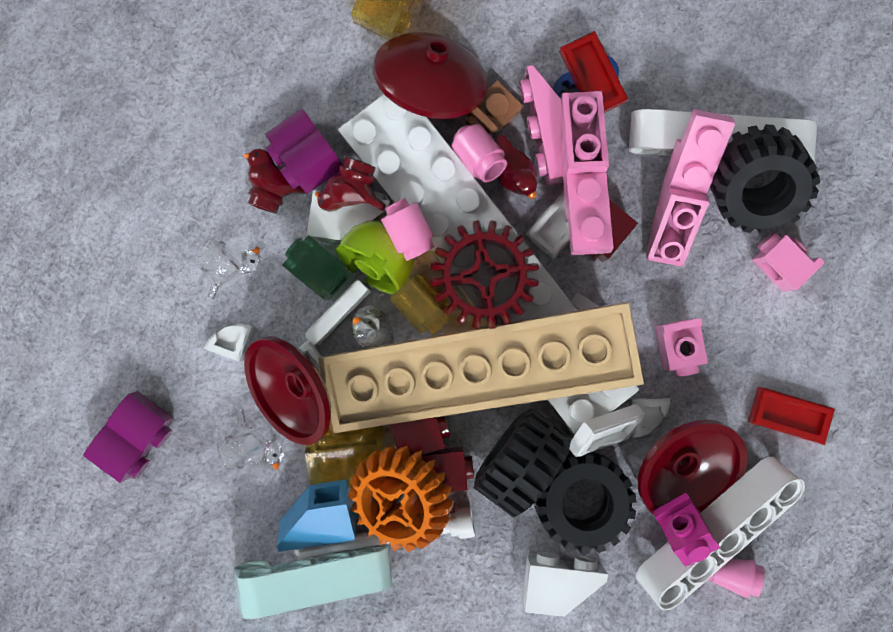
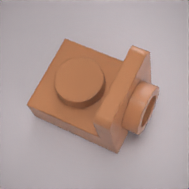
(495, 110)

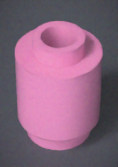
(479, 153)
(408, 229)

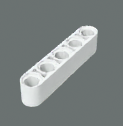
(658, 130)
(734, 521)

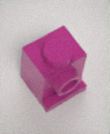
(686, 530)

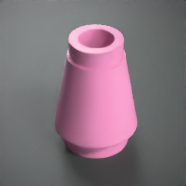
(740, 577)

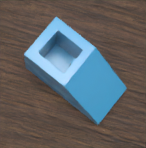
(318, 518)

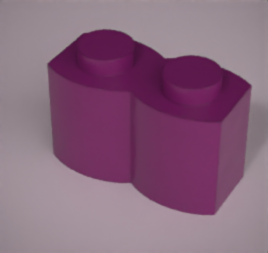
(303, 151)
(128, 437)

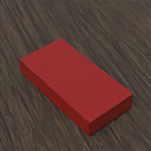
(593, 70)
(791, 415)

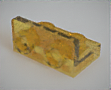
(340, 453)

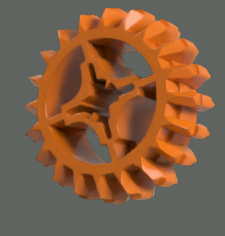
(419, 514)

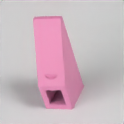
(544, 124)

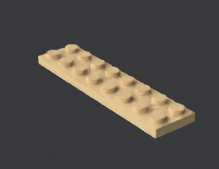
(483, 368)

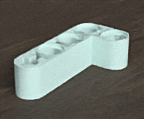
(310, 582)

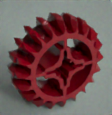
(479, 242)

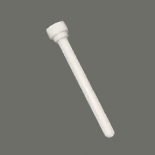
(460, 525)

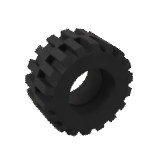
(776, 201)
(522, 463)
(606, 523)

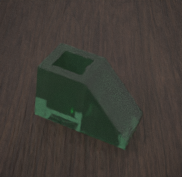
(316, 267)

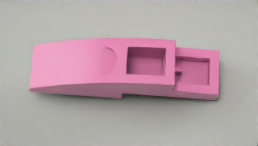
(585, 173)
(686, 185)

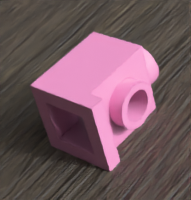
(786, 261)
(669, 340)

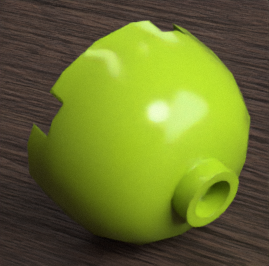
(372, 251)

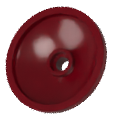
(430, 75)
(288, 390)
(695, 460)

